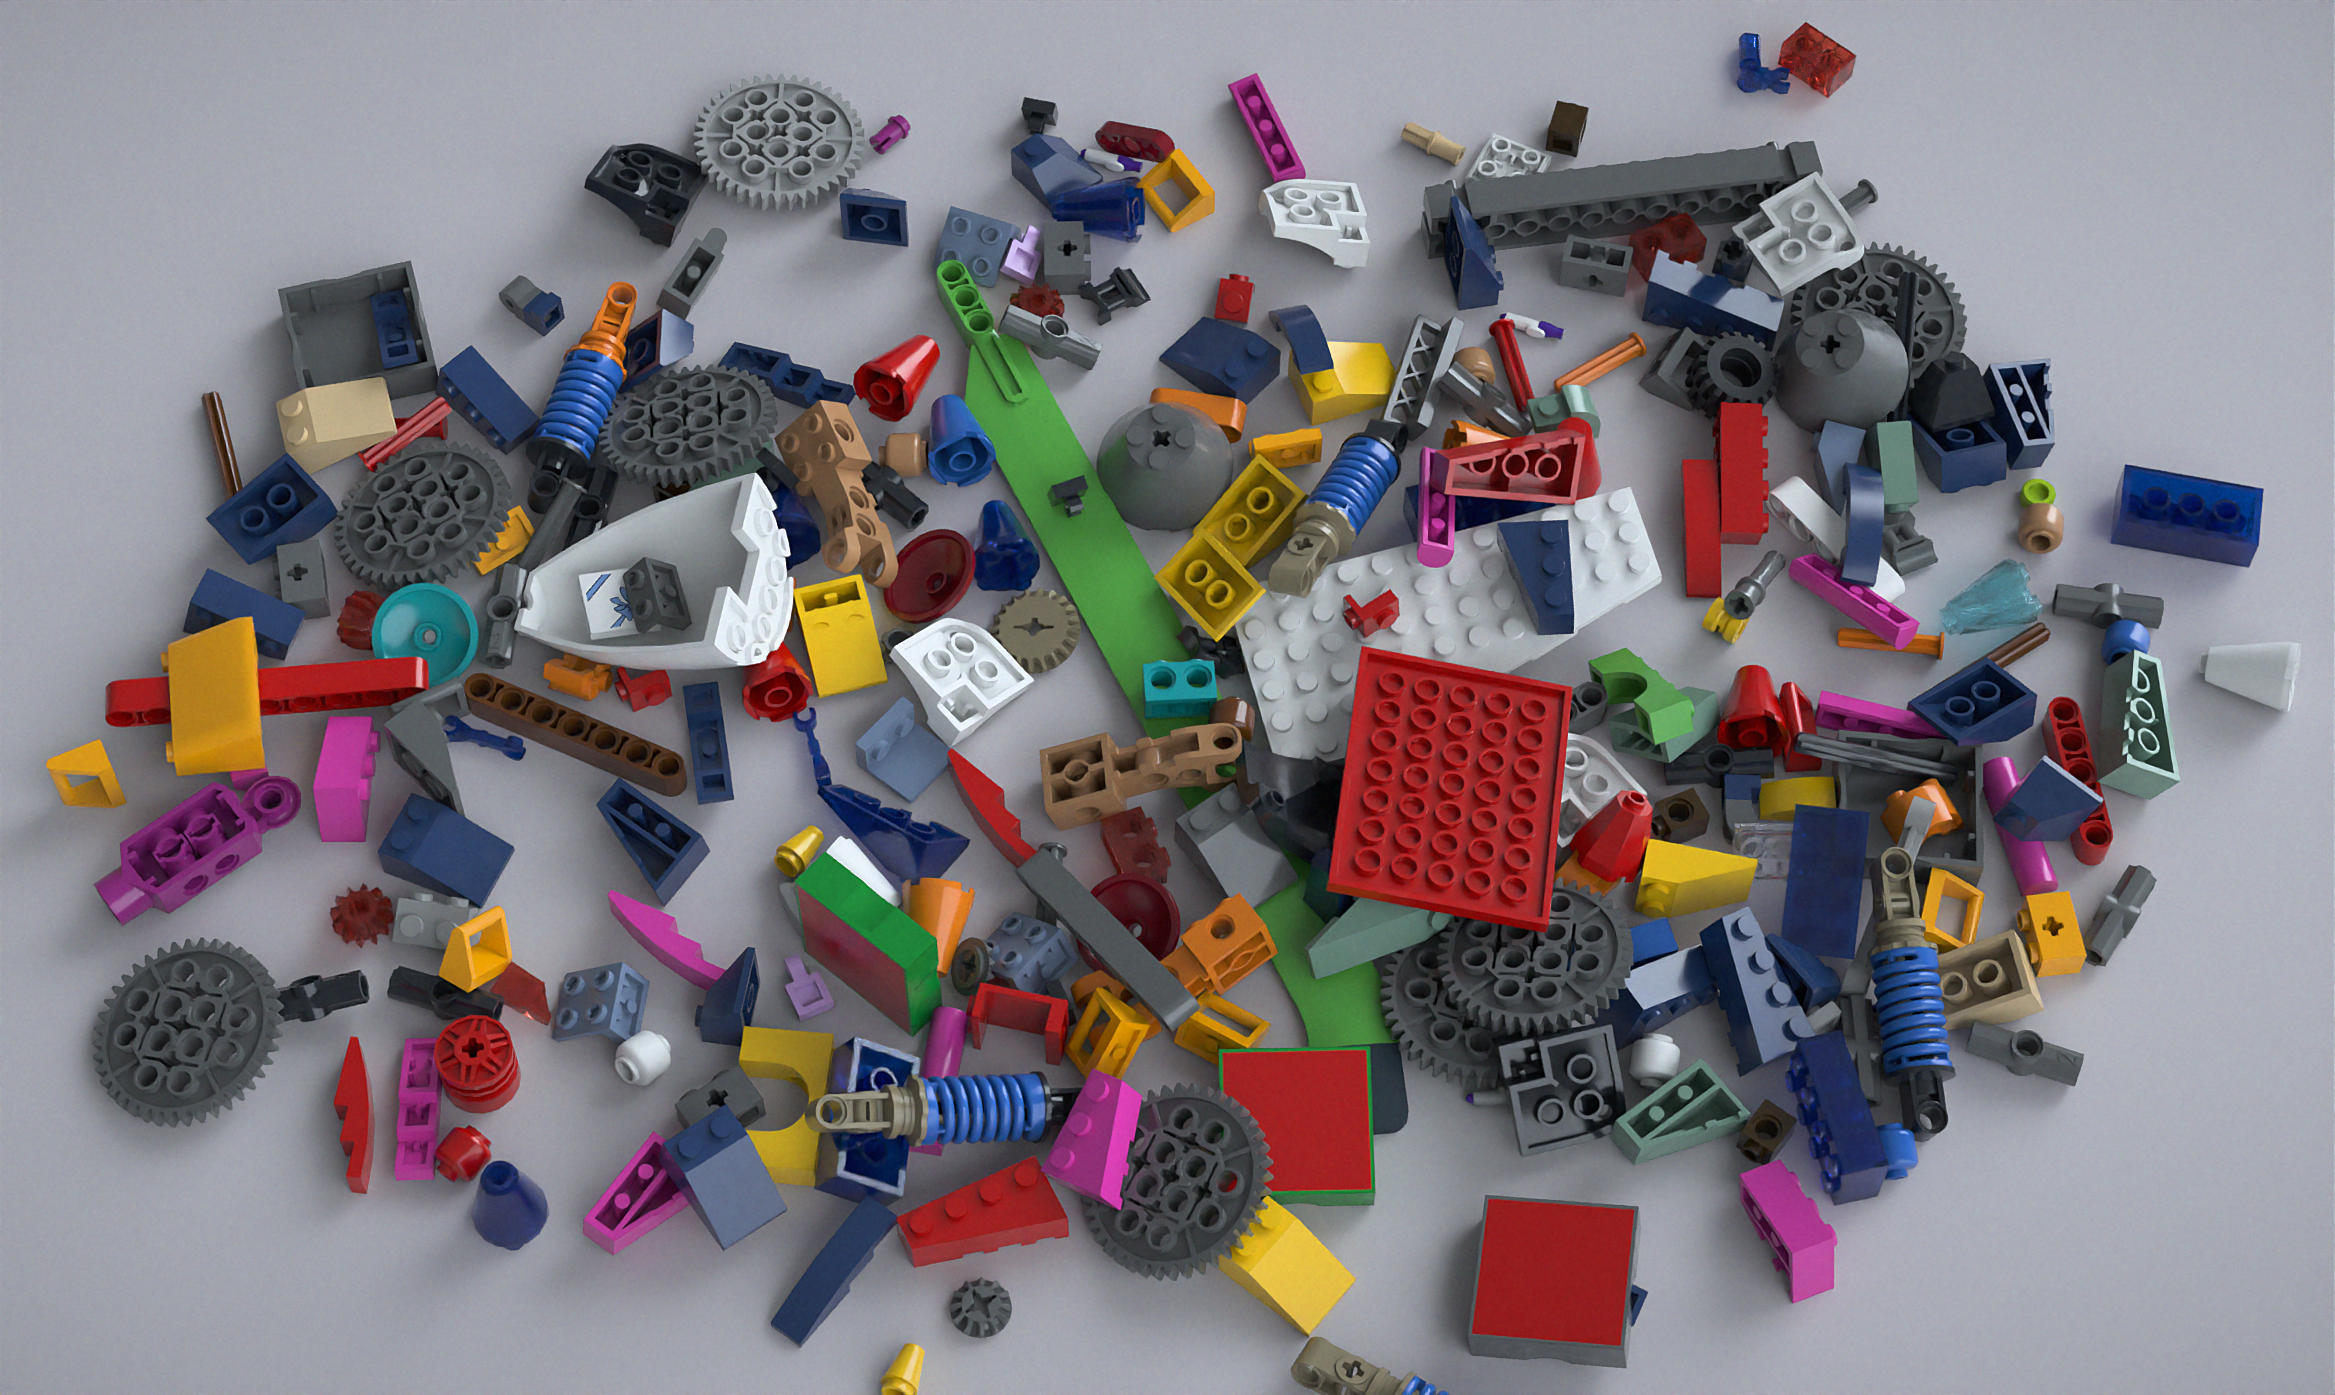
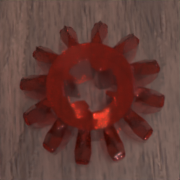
(1038, 300)
(358, 619)
(362, 915)

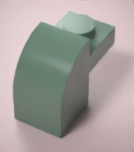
(1551, 410)

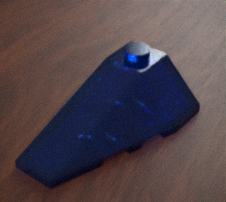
(898, 843)

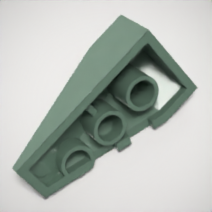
(1368, 932)

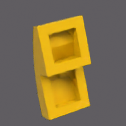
(1780, 796)

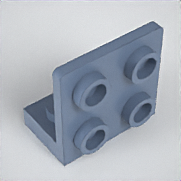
(976, 243)
(902, 752)
(1029, 953)
(603, 1002)

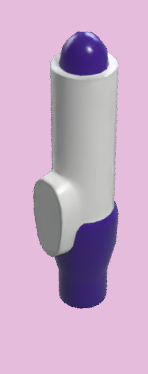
(1111, 161)
(1534, 327)

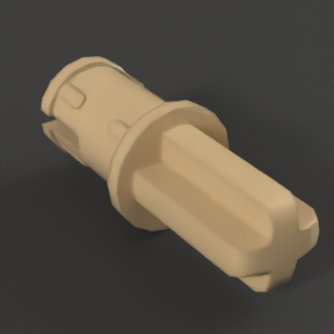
(1433, 143)

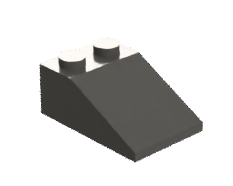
(423, 753)
(1232, 849)

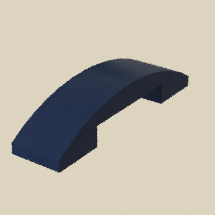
(393, 329)
(1305, 337)
(1863, 524)
(708, 743)

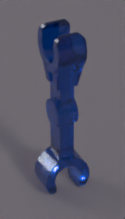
(510, 747)
(820, 766)

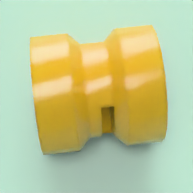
(1719, 619)

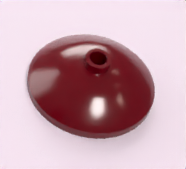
(931, 576)
(1138, 902)

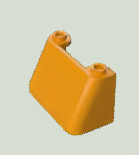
(215, 700)

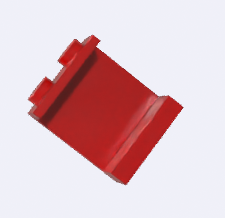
(1020, 1012)

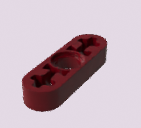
(1135, 141)

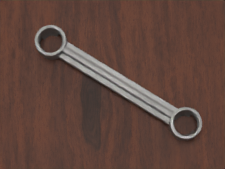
(1914, 830)

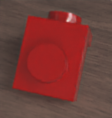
(1234, 299)
(1373, 616)
(645, 690)

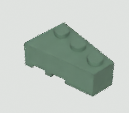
(1680, 1115)

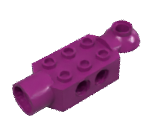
(195, 846)

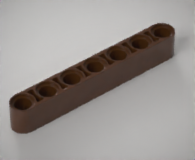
(584, 747)

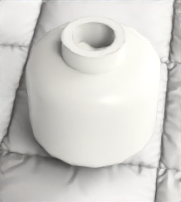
(643, 1058)
(1654, 1060)

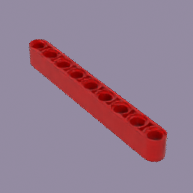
(283, 690)

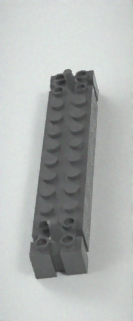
(1618, 197)

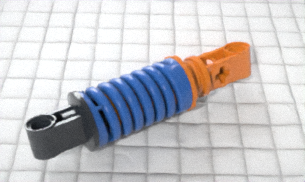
(581, 399)

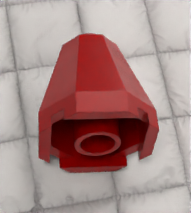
(1615, 837)

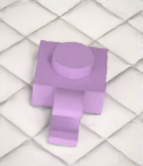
(1020, 257)
(806, 992)

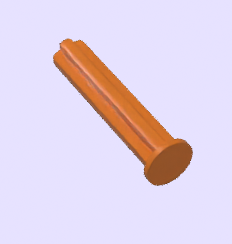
(1603, 362)
(1867, 640)

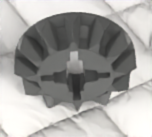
(963, 975)
(975, 1323)

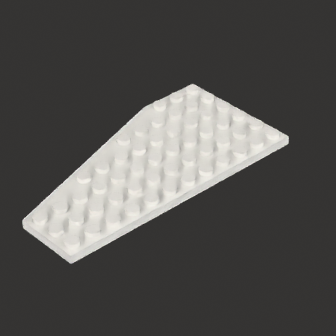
(1461, 614)

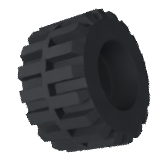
(1740, 357)

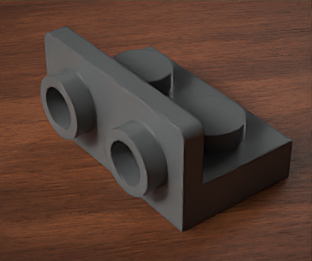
(656, 595)

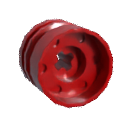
(483, 1081)

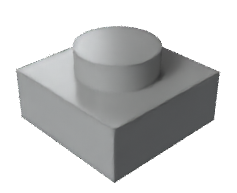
(1824, 1019)

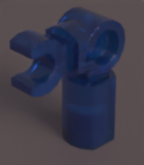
(1752, 74)

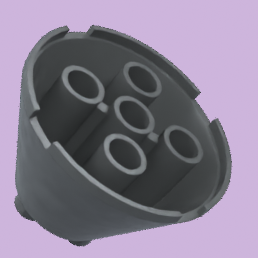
(1840, 370)
(1165, 465)

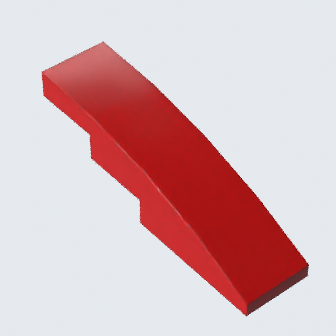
(1701, 528)
(987, 806)
(355, 1107)

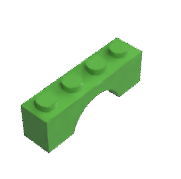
(1659, 706)

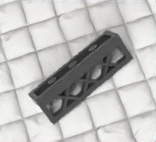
(1436, 365)

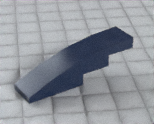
(787, 380)
(833, 1270)

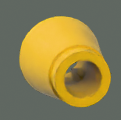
(797, 852)
(904, 1372)

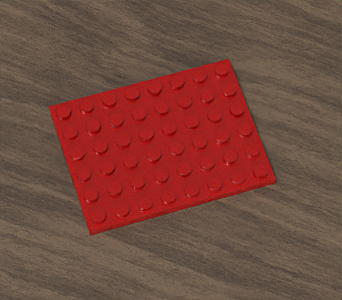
(1451, 790)

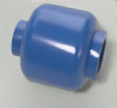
(2123, 638)
(1899, 1149)

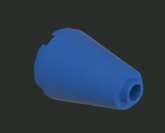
(957, 444)

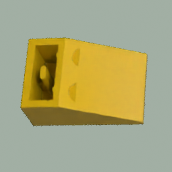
(839, 635)

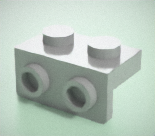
(427, 921)

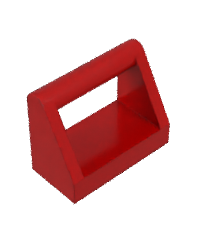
(1799, 718)

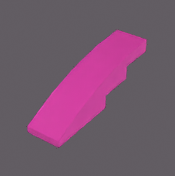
(660, 937)
(418, 1111)

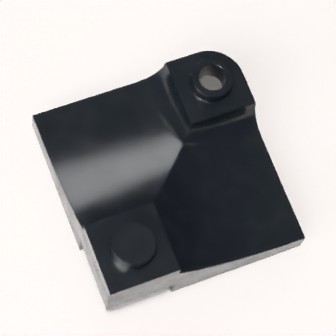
(649, 187)
(1290, 797)
(1560, 1085)

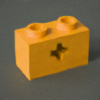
(2051, 934)

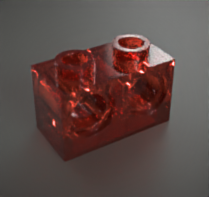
(1817, 59)
(1674, 235)
(1127, 851)

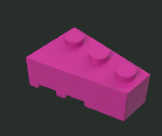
(345, 778)
(1096, 1140)
(635, 1201)
(1791, 1226)

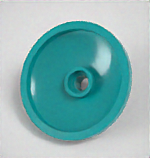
(421, 608)

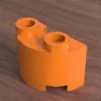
(578, 677)
(1945, 818)

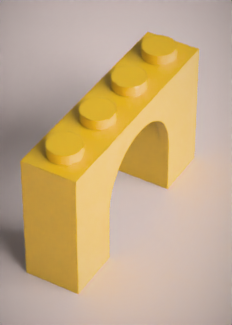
(802, 1060)

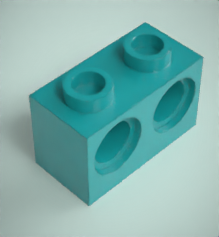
(1179, 697)

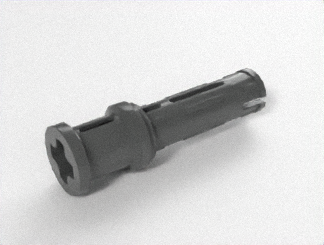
(1751, 589)

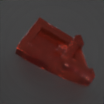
(523, 993)

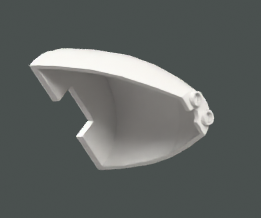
(728, 570)

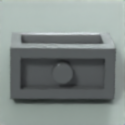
(1657, 377)
(446, 698)

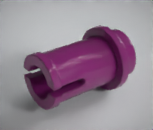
(890, 133)

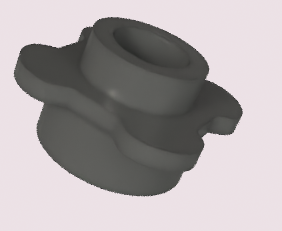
(893, 638)

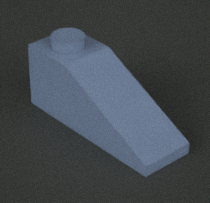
(1833, 448)

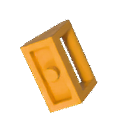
(1189, 181)
(86, 760)
(1945, 883)
(477, 964)
(1206, 1036)
(1117, 1042)

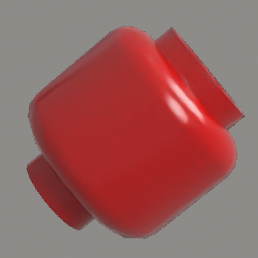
(463, 1154)

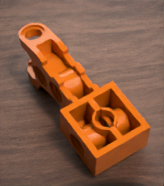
(1212, 957)

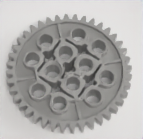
(779, 142)

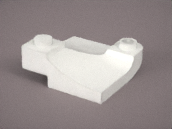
(1320, 215)
(1800, 235)
(959, 676)
(1588, 783)

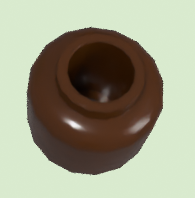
(1235, 712)

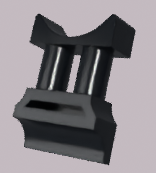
(1129, 291)
(1223, 653)

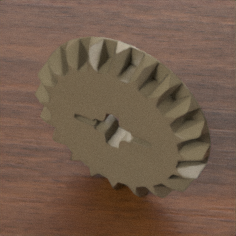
(1049, 646)

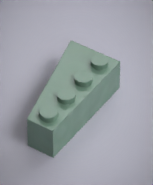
(2136, 728)

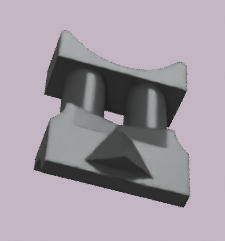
(1914, 552)

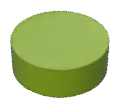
(2037, 492)

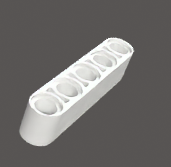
(1823, 530)

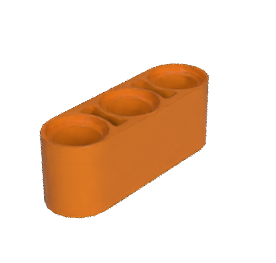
(1225, 411)

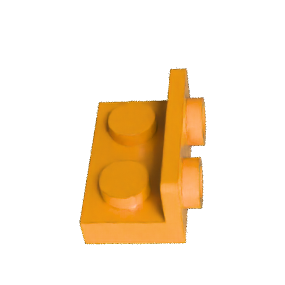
(1288, 449)
(510, 544)

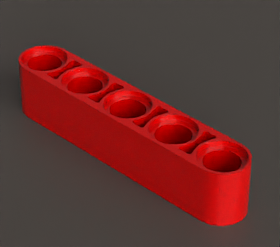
(2081, 765)

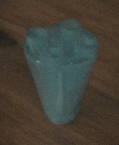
(1993, 601)

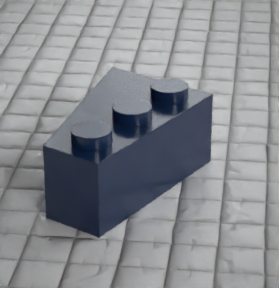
(486, 401)
(2022, 410)
(1542, 570)
(224, 599)
(654, 838)
(1659, 995)

